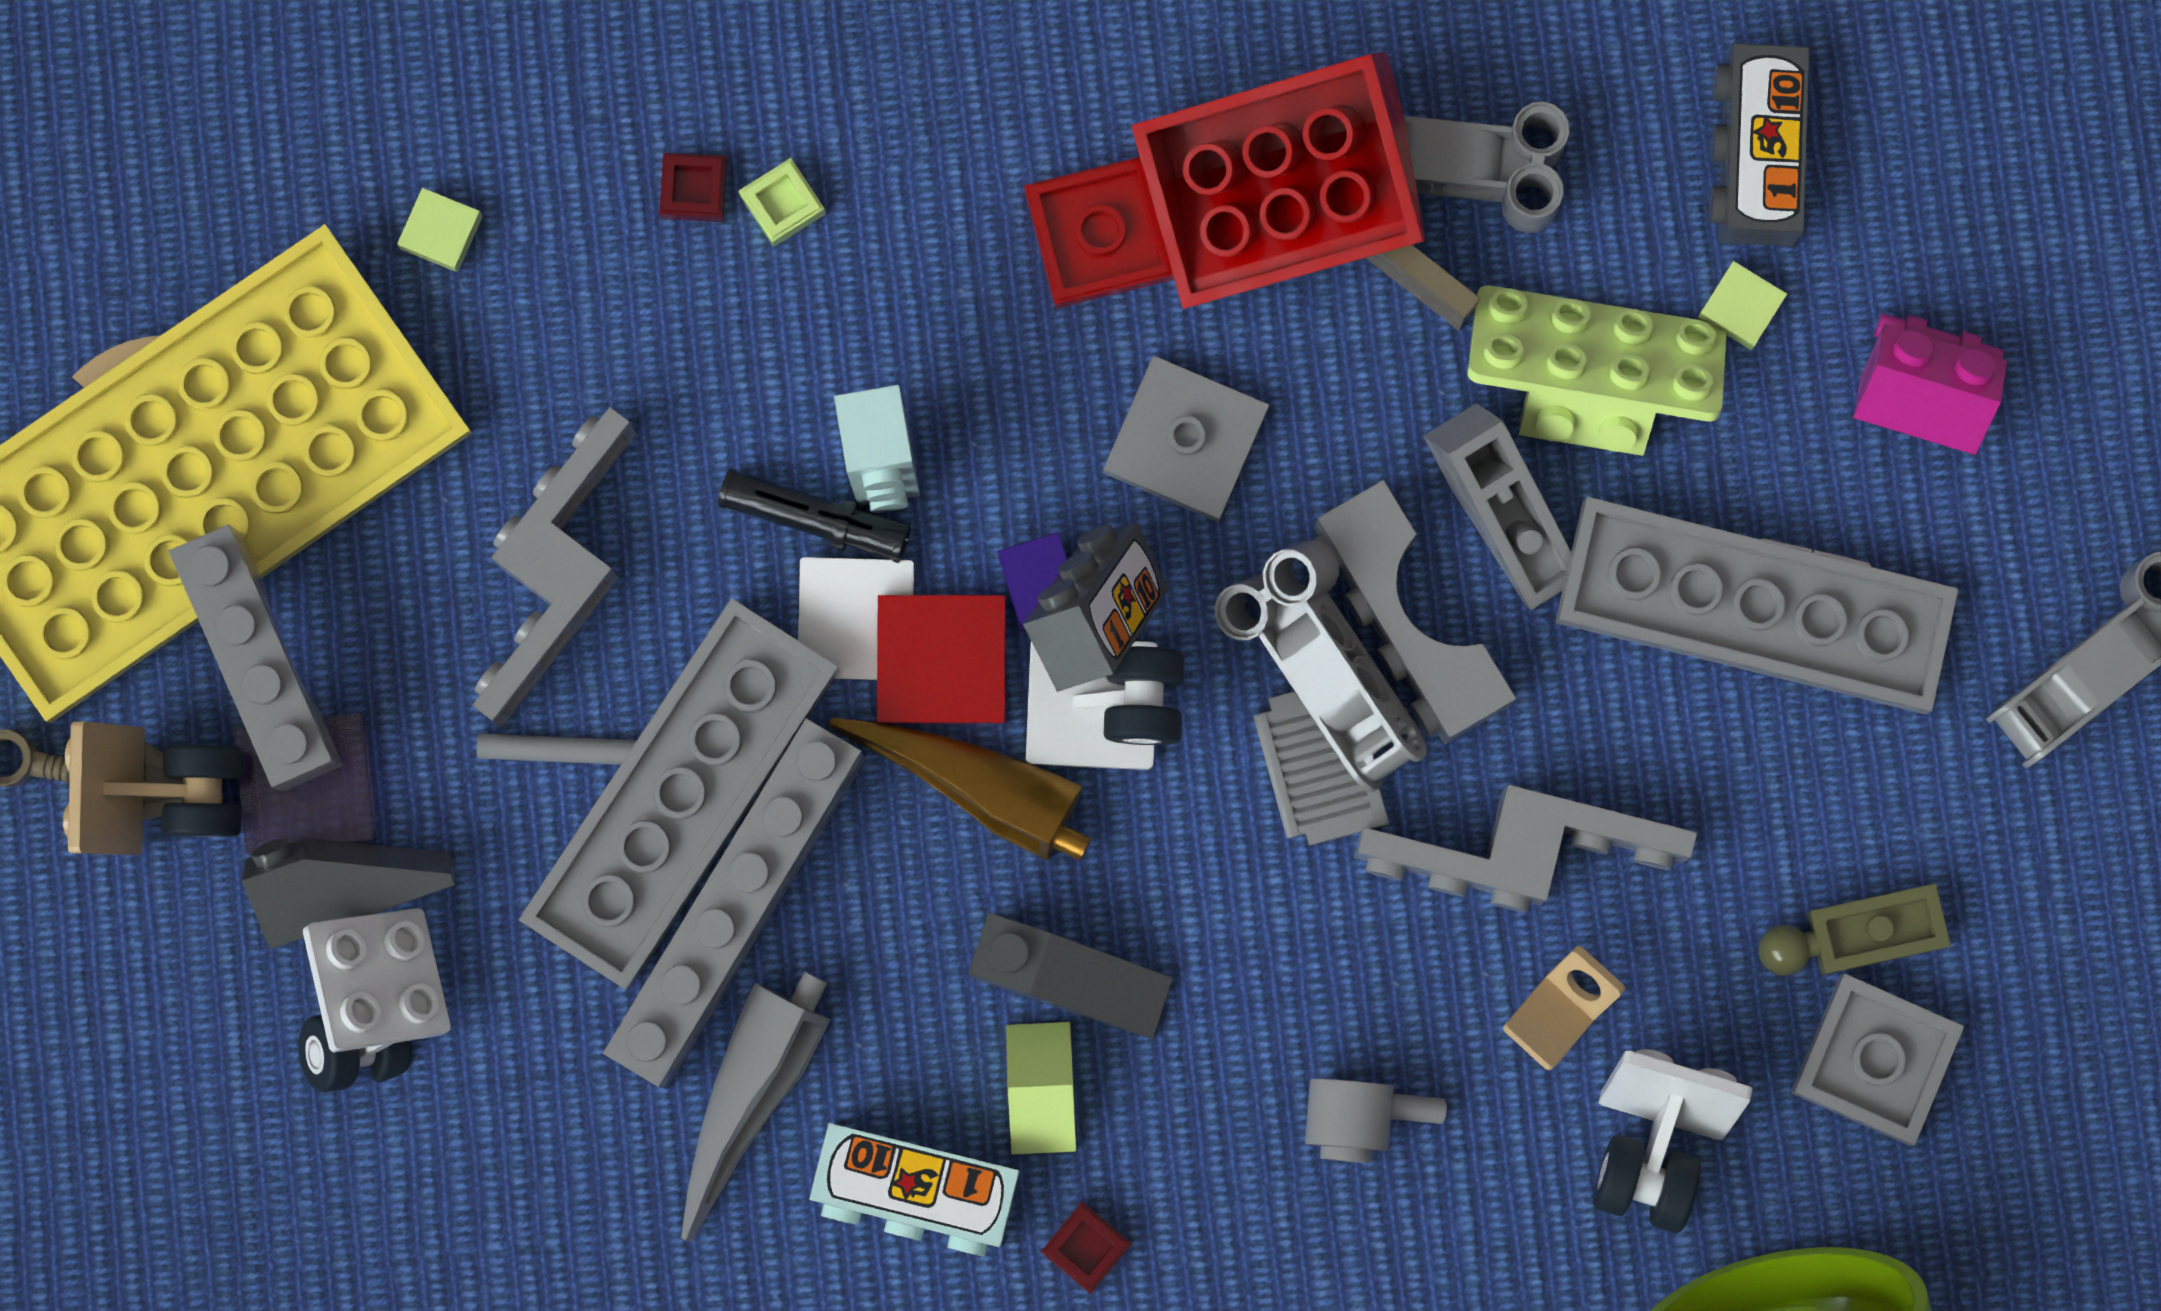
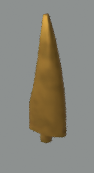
(999, 791)

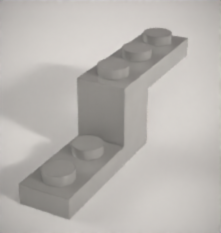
(553, 565)
(1524, 848)

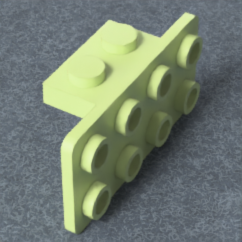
(1595, 367)

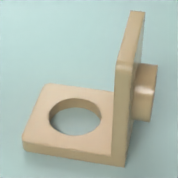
(1561, 1010)

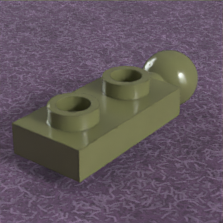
(1859, 933)

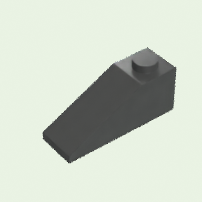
(335, 881)
(1069, 976)

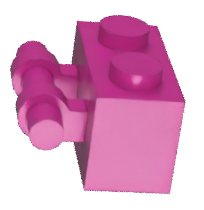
(1931, 383)

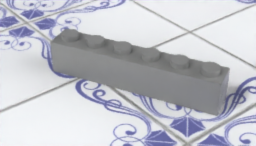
(735, 904)

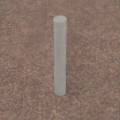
(553, 748)

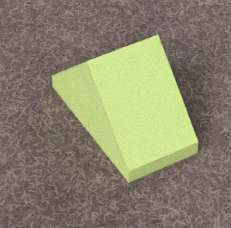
(1040, 1088)

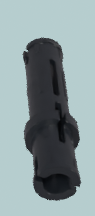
(826, 519)

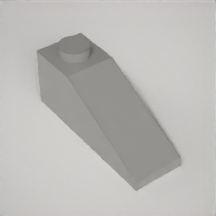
(1502, 501)

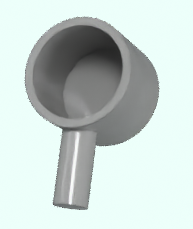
(1356, 1117)

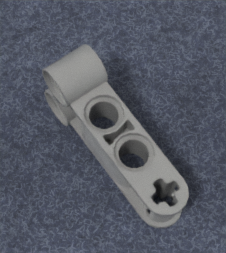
(1491, 162)
(1324, 661)
(2089, 674)

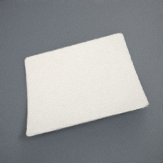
(842, 605)

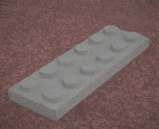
(1757, 605)
(679, 794)

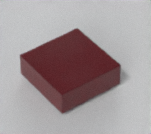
(693, 187)
(1086, 1247)

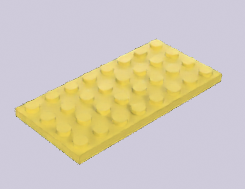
(252, 414)

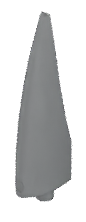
(758, 1070)

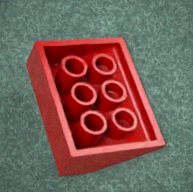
(1282, 179)

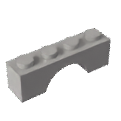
(253, 658)
(1451, 683)

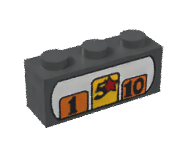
(1760, 145)
(1096, 606)

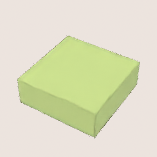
(782, 202)
(439, 230)
(1742, 305)

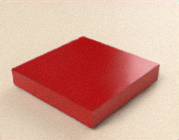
(1098, 232)
(941, 659)

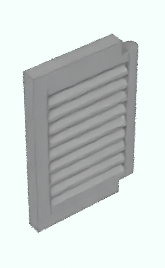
(1309, 778)

